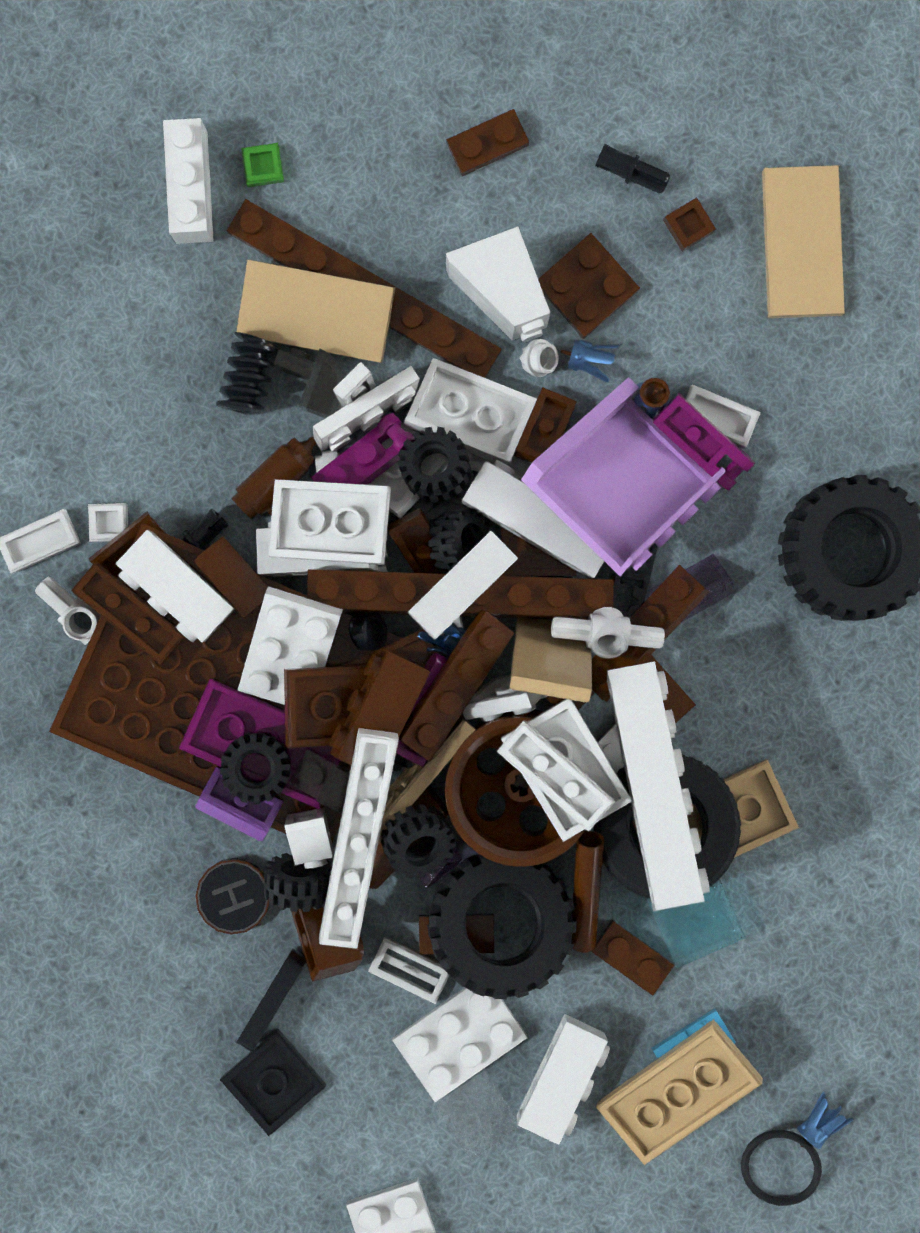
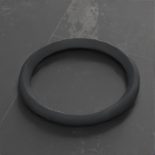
(776, 1200)

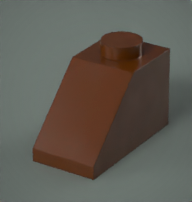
(323, 960)

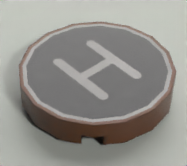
(232, 896)

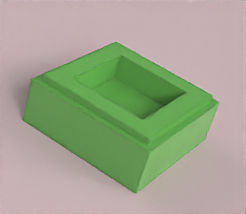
(262, 165)

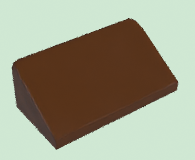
(232, 576)

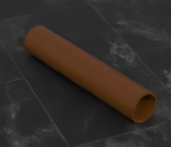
(587, 890)

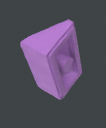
(246, 817)

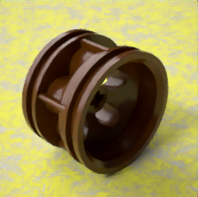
(503, 836)

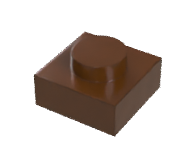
(689, 224)

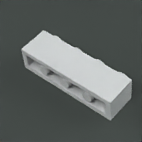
(524, 514)

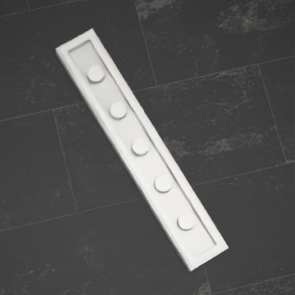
(358, 837)

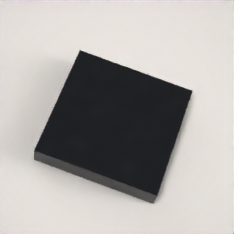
(273, 1082)

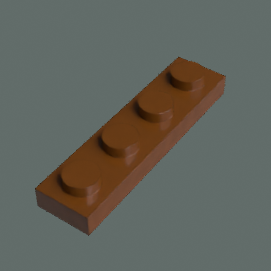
(663, 609)
(455, 685)

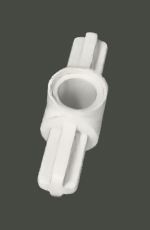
(66, 607)
(607, 632)

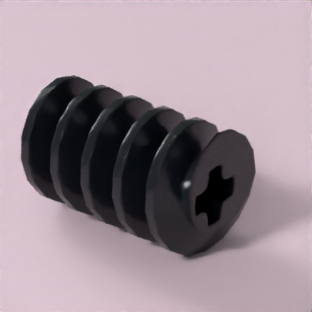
(248, 374)

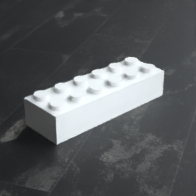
(655, 786)

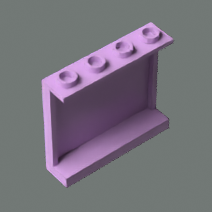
(620, 481)

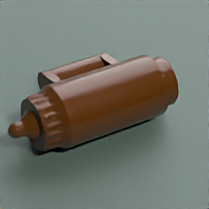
(287, 463)

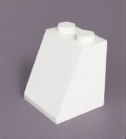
(502, 283)

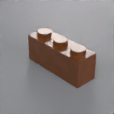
(382, 702)

